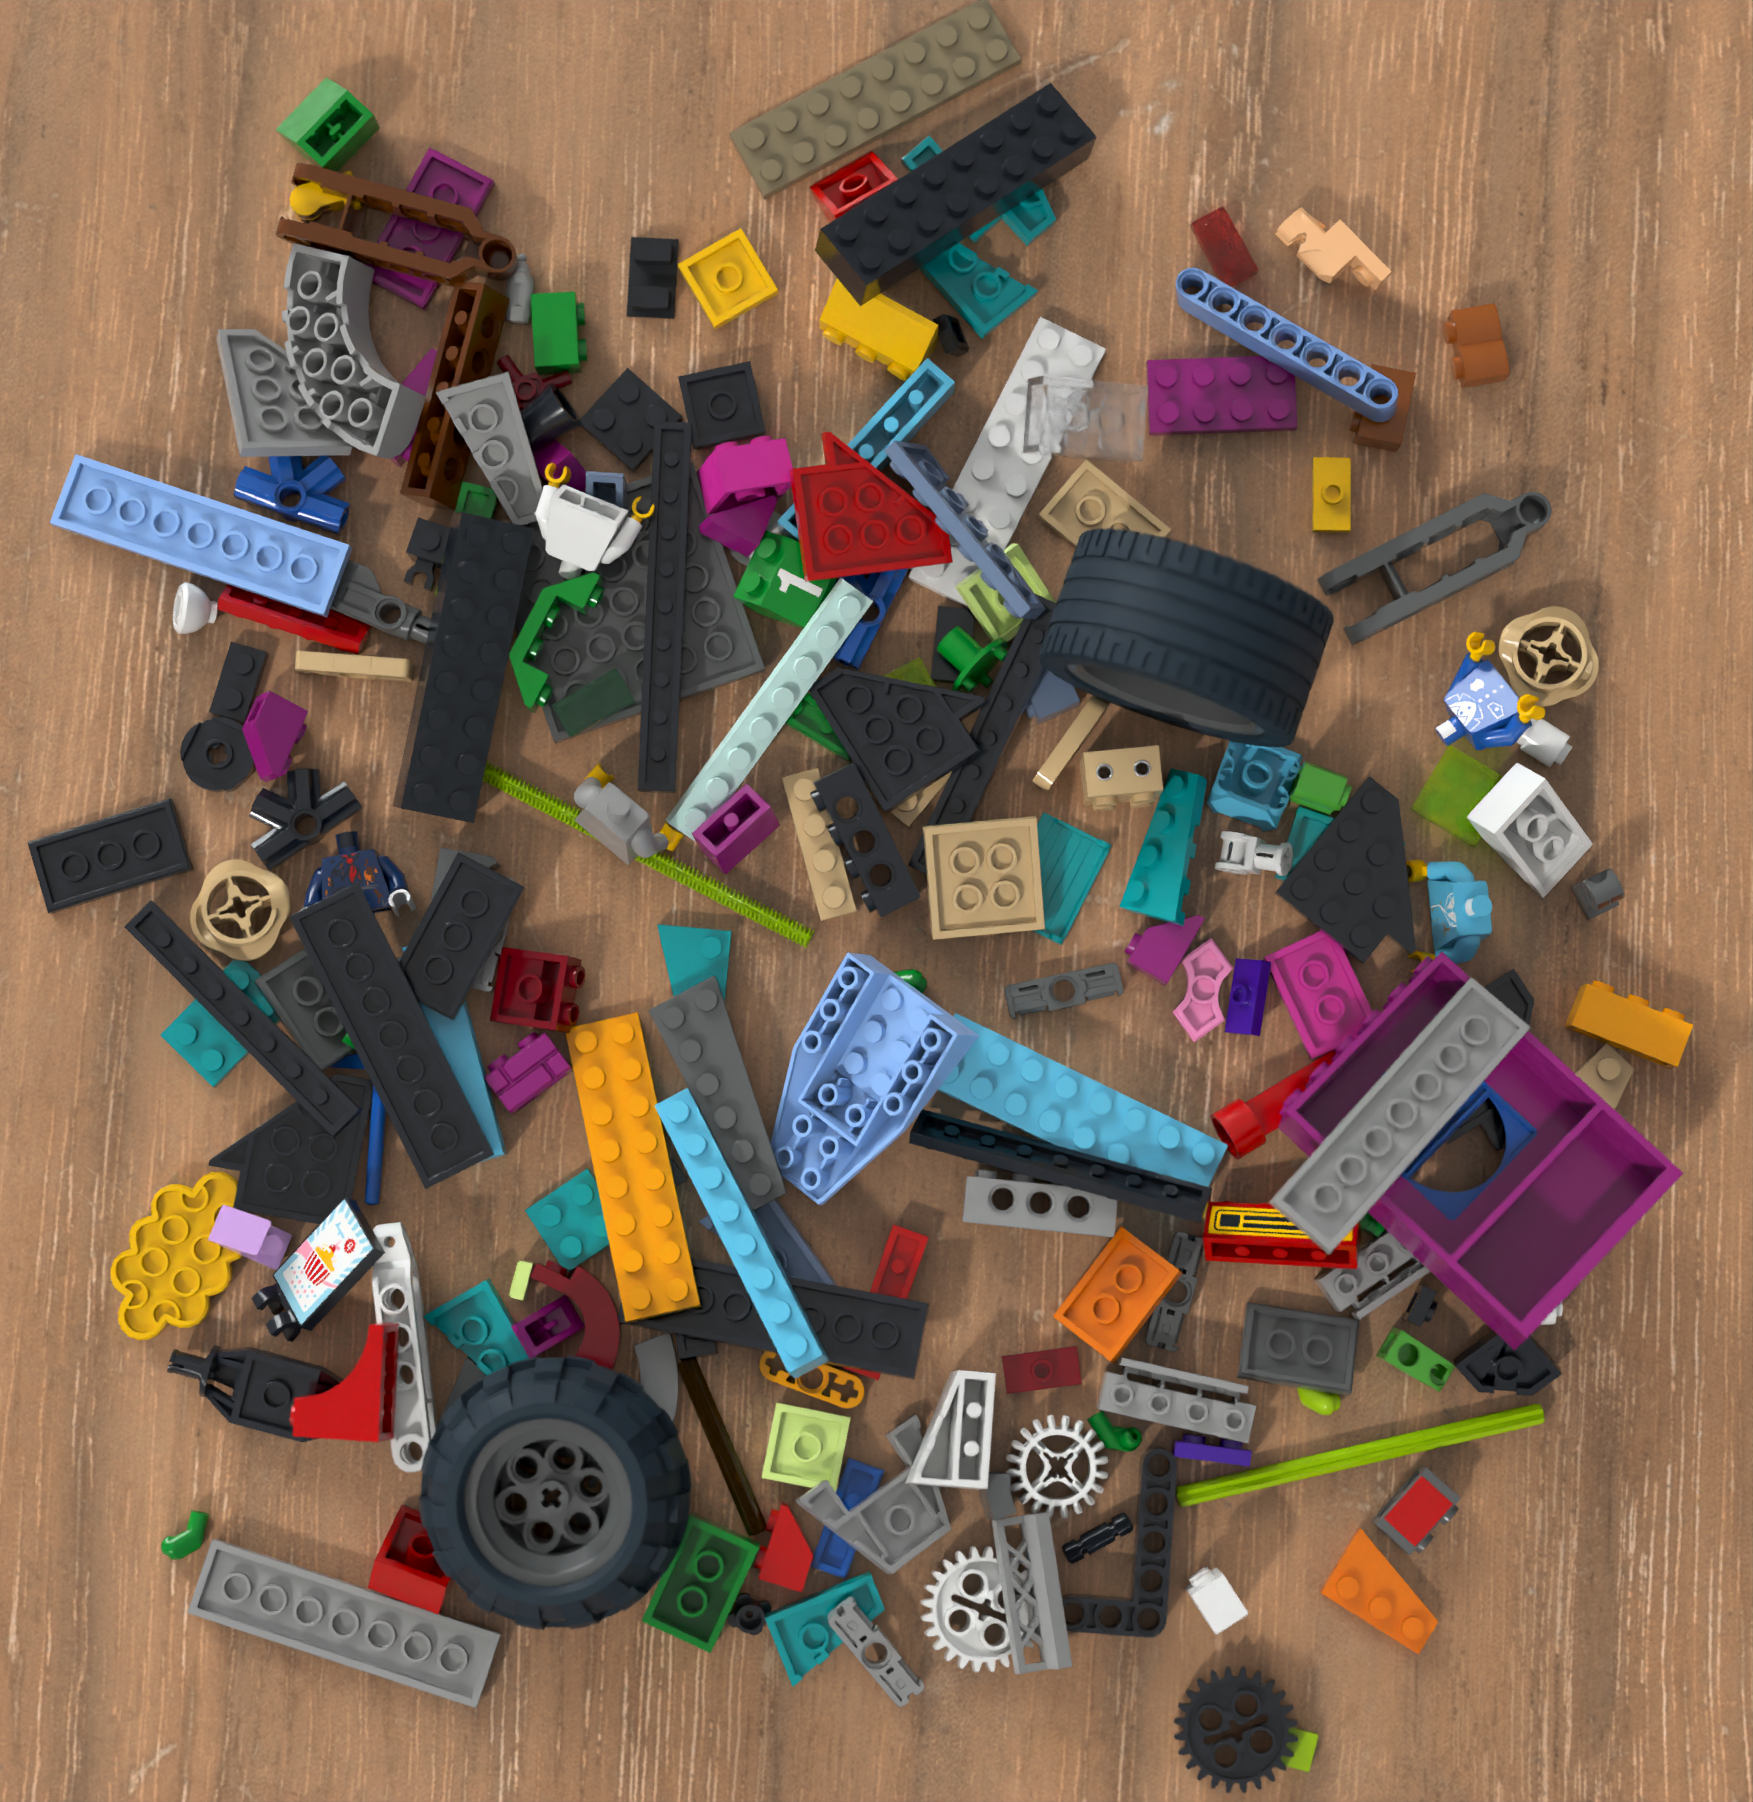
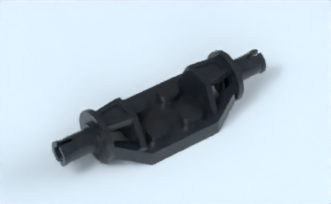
(261, 1385)

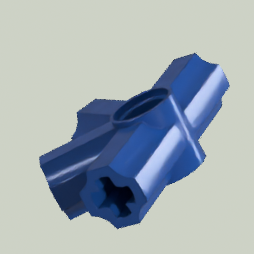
(291, 478)
(882, 590)

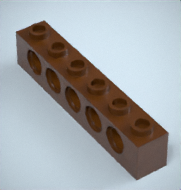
(463, 356)

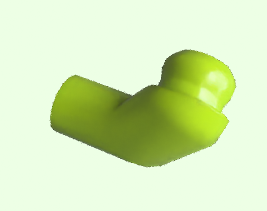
(1318, 1401)

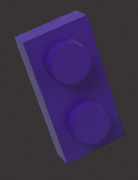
(1227, 1452)

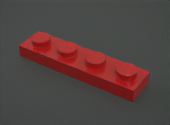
(334, 630)
(897, 1269)

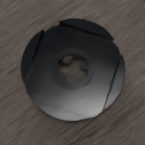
(198, 762)

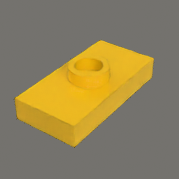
(1331, 495)

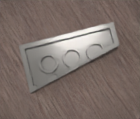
(495, 432)

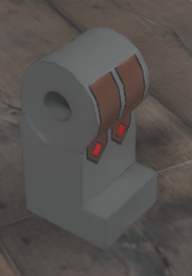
(1598, 893)

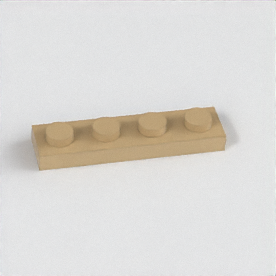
(819, 851)

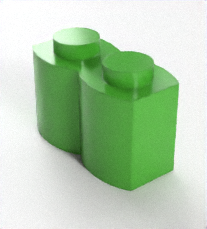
(1319, 789)

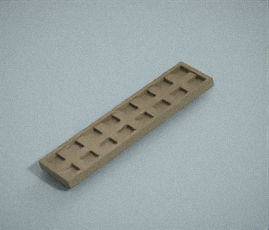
(875, 98)

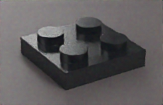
(722, 405)
(625, 419)

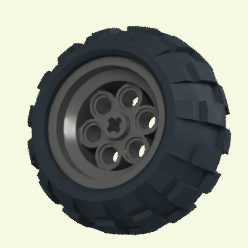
(614, 1435)

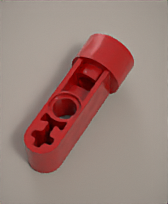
(1246, 1123)

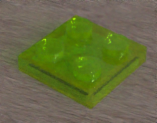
(1453, 792)

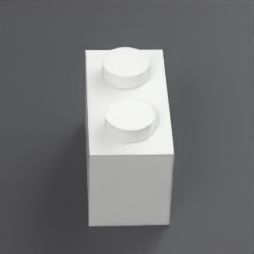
(1215, 1599)

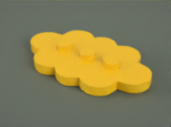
(172, 1261)

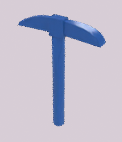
(376, 1136)

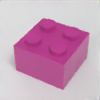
(744, 473)

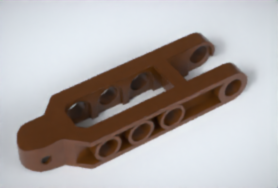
(485, 252)

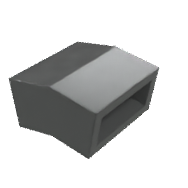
(997, 1498)

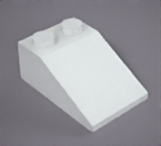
(1530, 828)

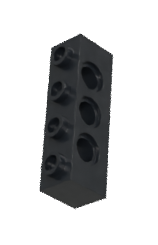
(900, 886)

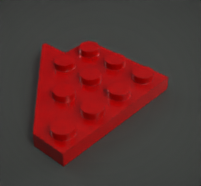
(859, 519)

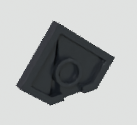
(1496, 1366)

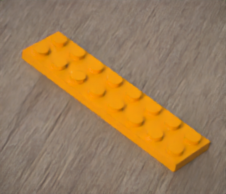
(632, 1168)

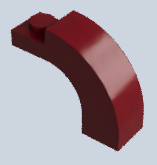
(597, 1305)

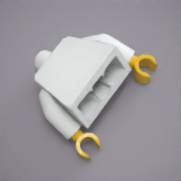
(583, 527)

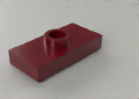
(1041, 1370)

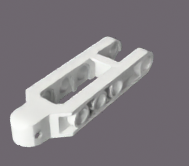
(415, 1401)

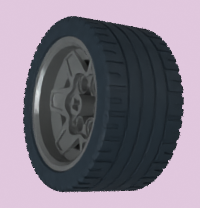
(1186, 637)

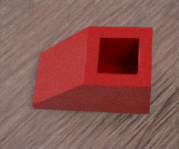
(788, 1552)

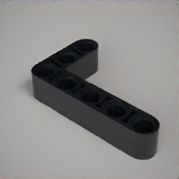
(1142, 1561)

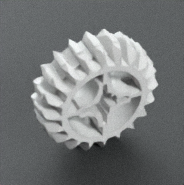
(1080, 1490)

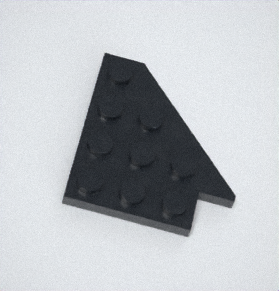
(1357, 876)
(294, 1164)

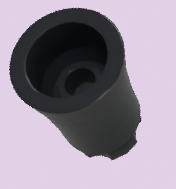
(549, 417)

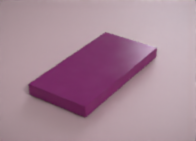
(446, 181)

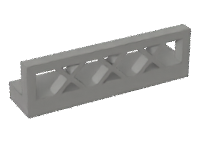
(1044, 1590)

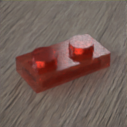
(1224, 247)

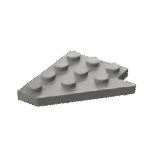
(266, 400)

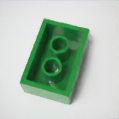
(701, 1583)

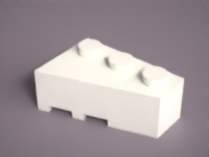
(959, 1435)

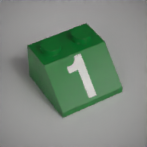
(776, 583)

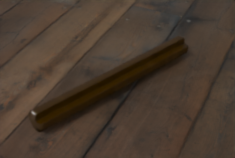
(722, 1446)

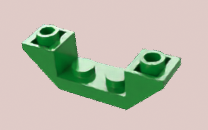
(576, 593)

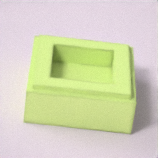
(522, 1280)

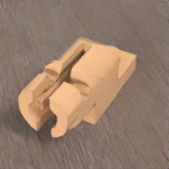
(1332, 251)

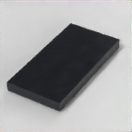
(110, 856)
(458, 934)

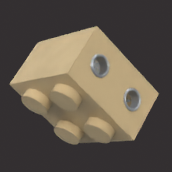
(1121, 777)

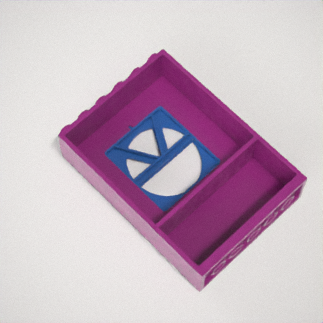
(1554, 1206)

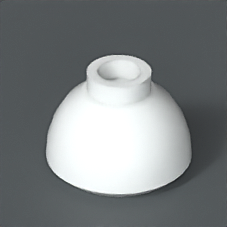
(192, 609)

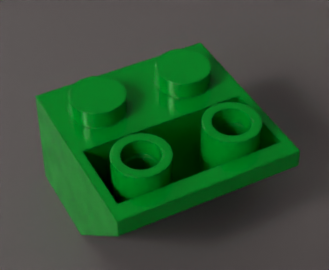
(329, 126)

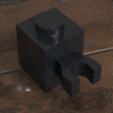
(427, 550)

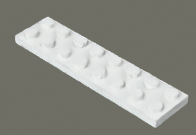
(998, 474)

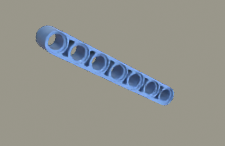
(1293, 360)

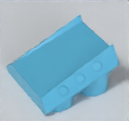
(1254, 784)

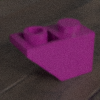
(271, 733)

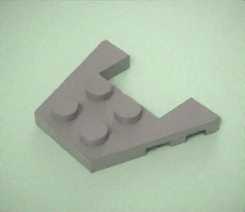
(893, 1520)

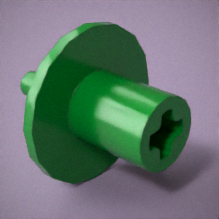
(971, 658)

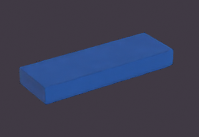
(856, 1484)

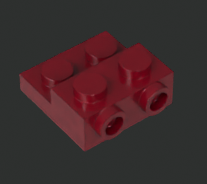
(537, 990)

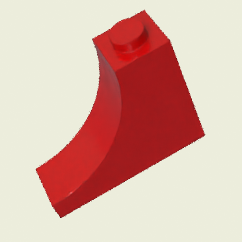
(363, 1402)

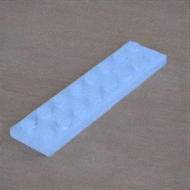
(201, 535)

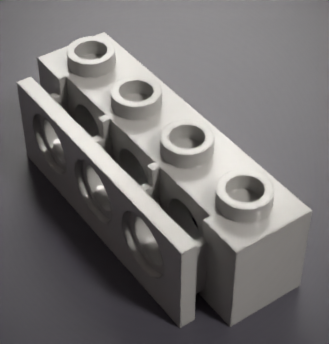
(979, 1209)
(1375, 1262)
(1176, 1407)

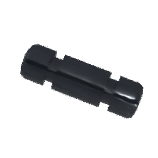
(1097, 1538)

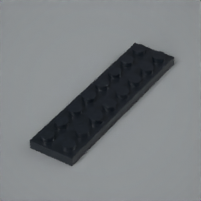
(391, 1035)
(852, 1325)

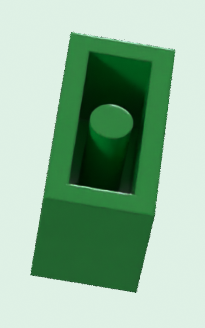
(557, 333)

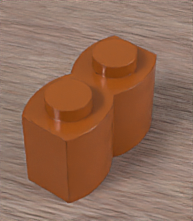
(1477, 345)

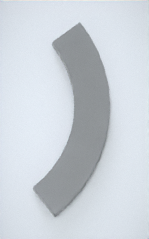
(660, 1381)

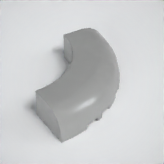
(337, 357)

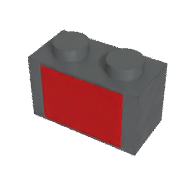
(1417, 1511)

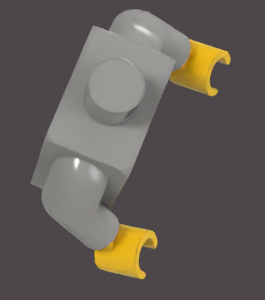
(619, 820)

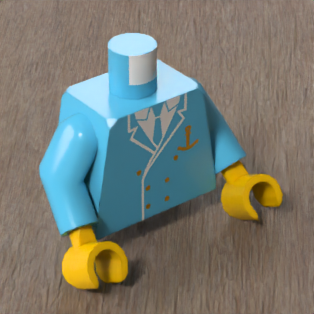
(1457, 909)

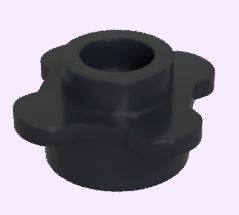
(754, 1623)

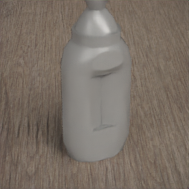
(519, 291)

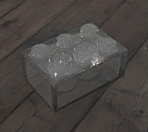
(1085, 419)

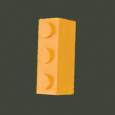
(1629, 1024)

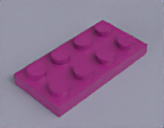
(1219, 396)

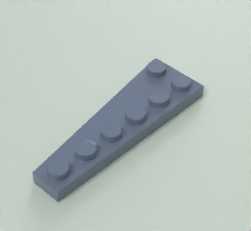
(928, 478)

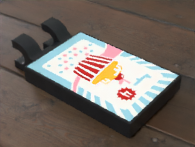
(320, 1271)

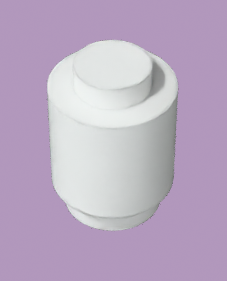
(1545, 743)

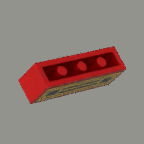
(1267, 1237)

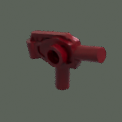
(530, 386)

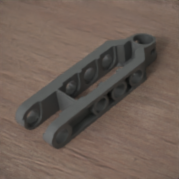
(1509, 519)

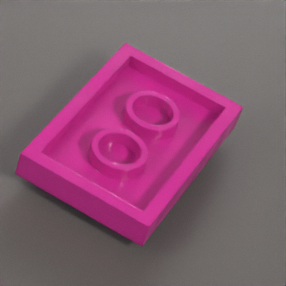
(1319, 992)

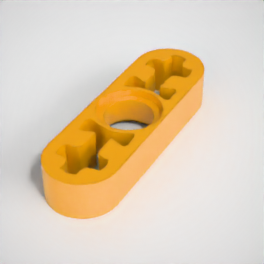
(835, 1396)

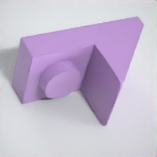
(250, 1236)

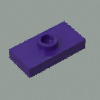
(1247, 997)

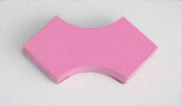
(1200, 1007)

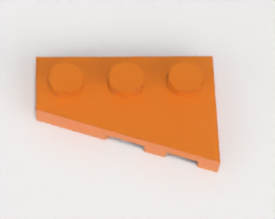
(1378, 1594)

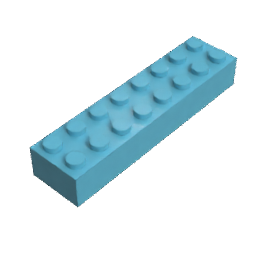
(1076, 1110)

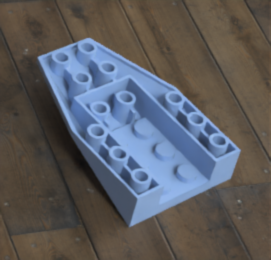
(861, 1074)

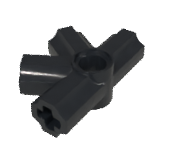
(303, 802)

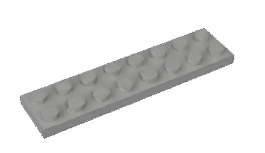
(1399, 1115)
(344, 1623)

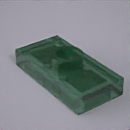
(593, 703)

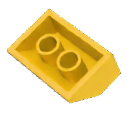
(879, 330)

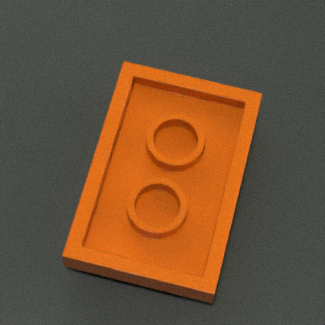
(1117, 1294)

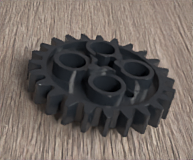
(1250, 1762)

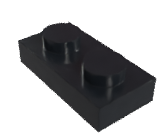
(238, 682)

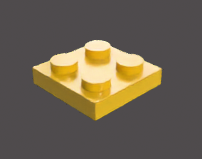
(728, 279)

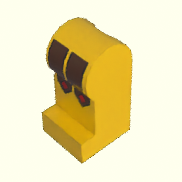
(312, 204)

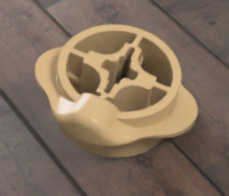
(1563, 622)
(228, 875)

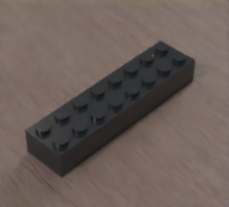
(954, 194)
(463, 667)

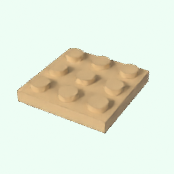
(984, 877)

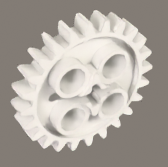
(970, 1640)

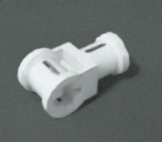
(1250, 854)

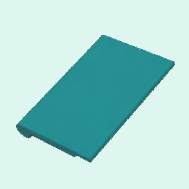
(1068, 869)

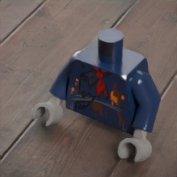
(377, 875)

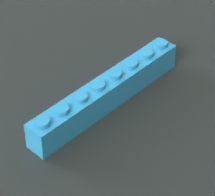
(742, 1235)

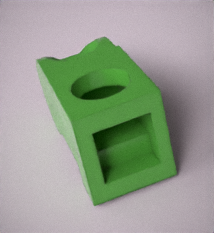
(1415, 1359)

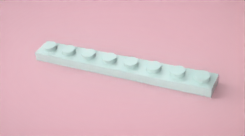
(770, 707)

